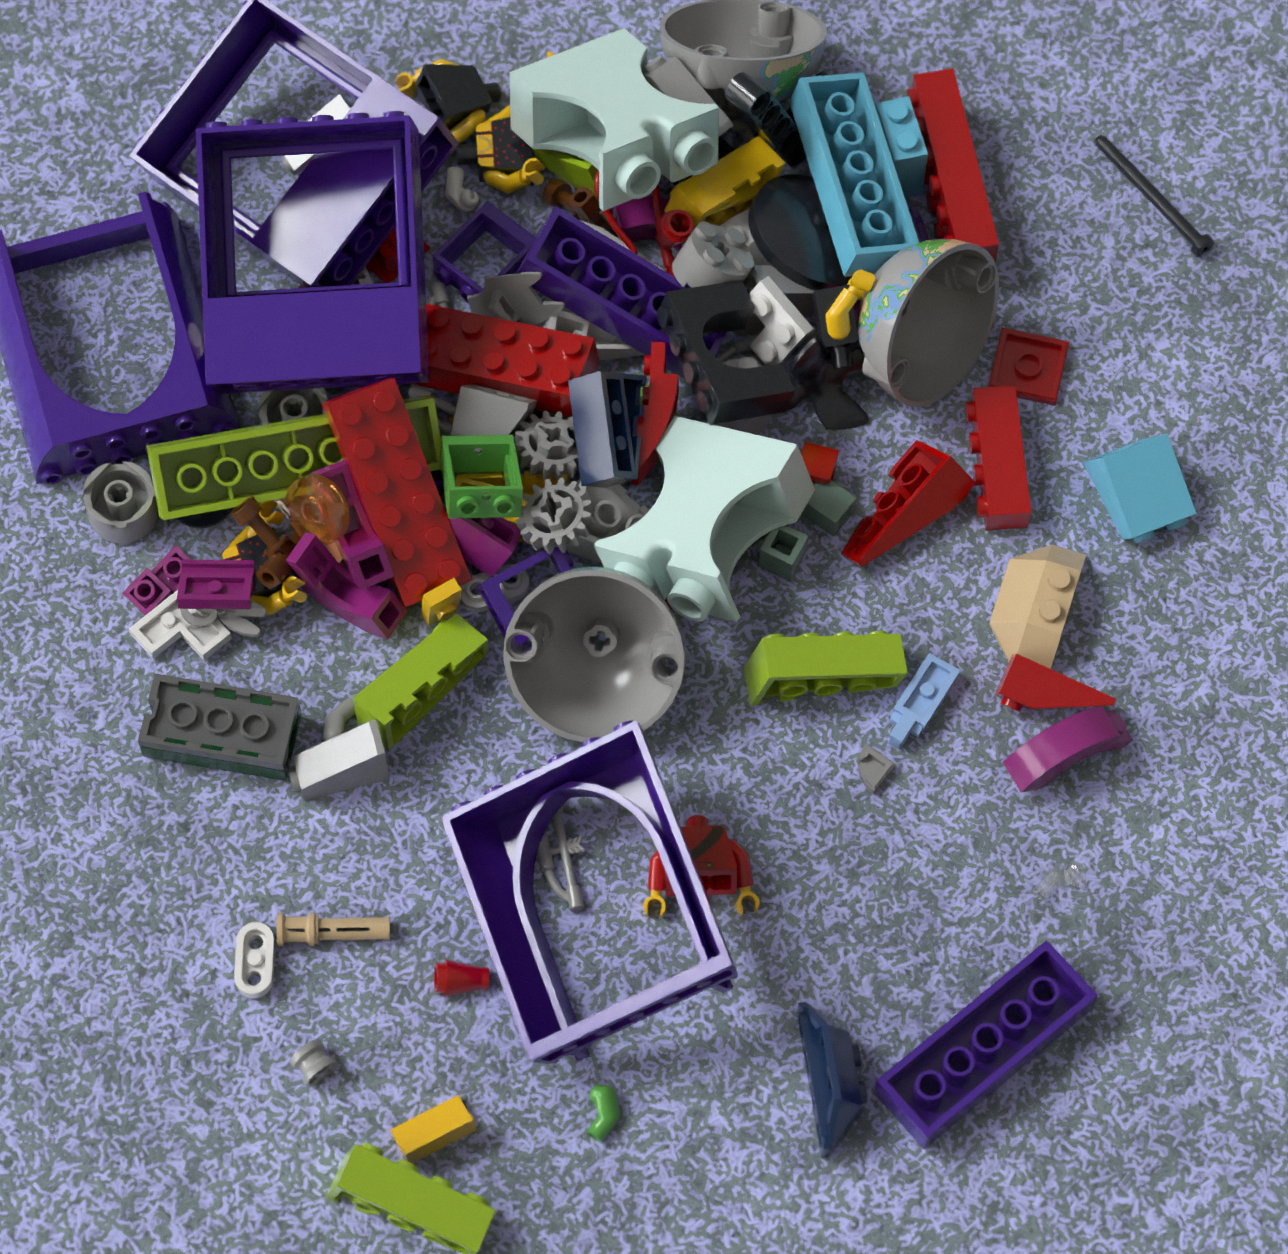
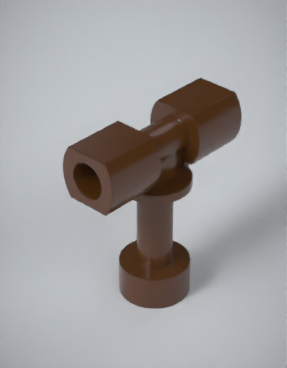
(581, 203)
(278, 548)

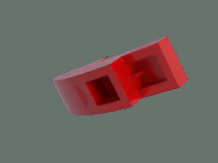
(660, 407)

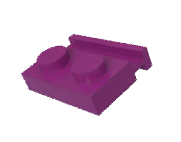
(216, 584)

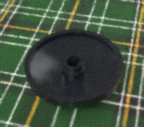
(794, 233)

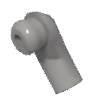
(335, 721)

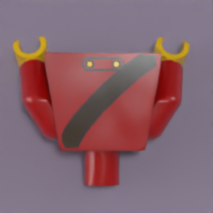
(718, 859)

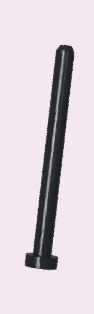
(1199, 243)

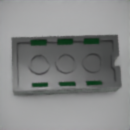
(220, 727)

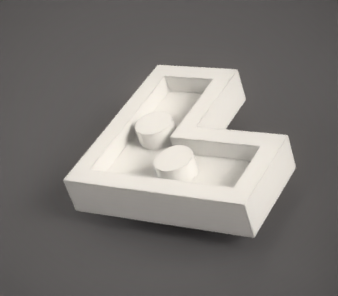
(783, 323)
(165, 626)

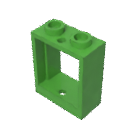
(497, 455)

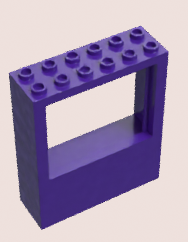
(341, 200)
(314, 332)

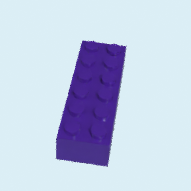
(604, 283)
(985, 1044)

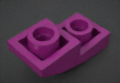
(156, 585)

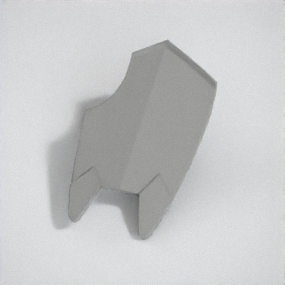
(513, 299)

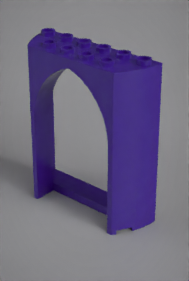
(77, 439)
(497, 853)

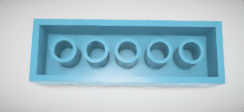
(852, 170)

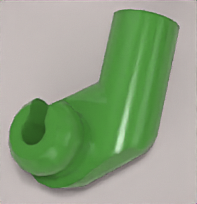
(608, 1111)

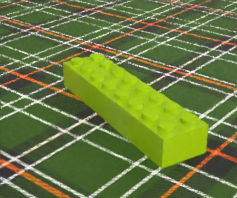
(260, 460)

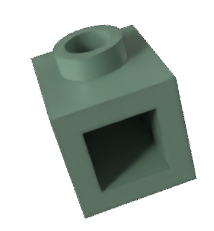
(830, 506)
(782, 551)

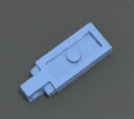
(921, 699)

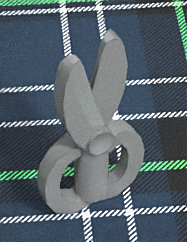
(230, 618)

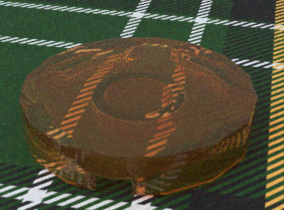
(317, 508)

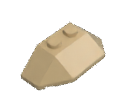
(1036, 602)

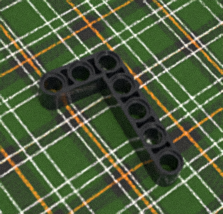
(767, 116)

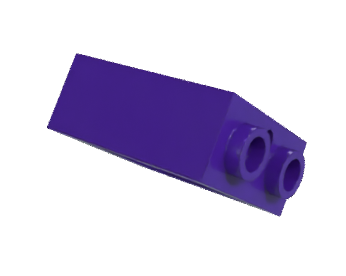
(497, 224)
(494, 597)

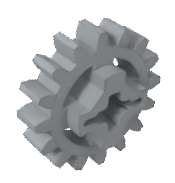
(547, 445)
(555, 515)

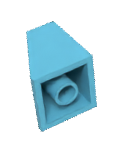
(904, 143)
(1142, 487)

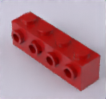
(999, 458)

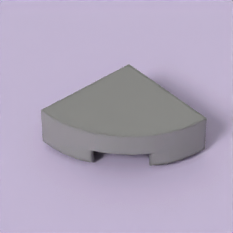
(874, 768)

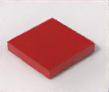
(1030, 364)

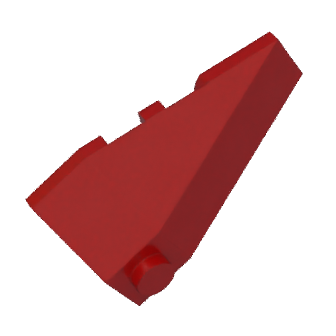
(923, 490)

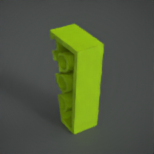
(824, 664)
(412, 1199)

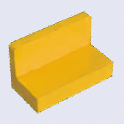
(433, 1129)

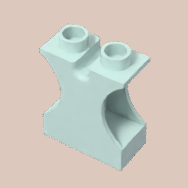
(607, 113)
(714, 503)

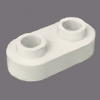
(512, 592)
(254, 961)

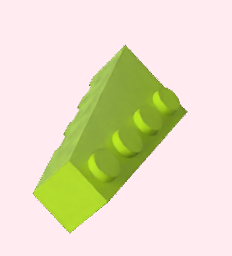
(420, 679)

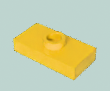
(441, 602)

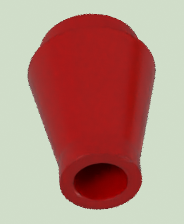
(674, 229)
(459, 978)

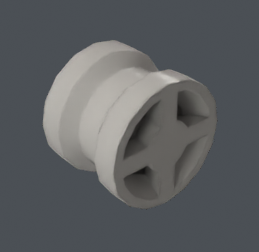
(313, 1062)

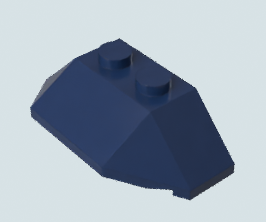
(831, 1076)

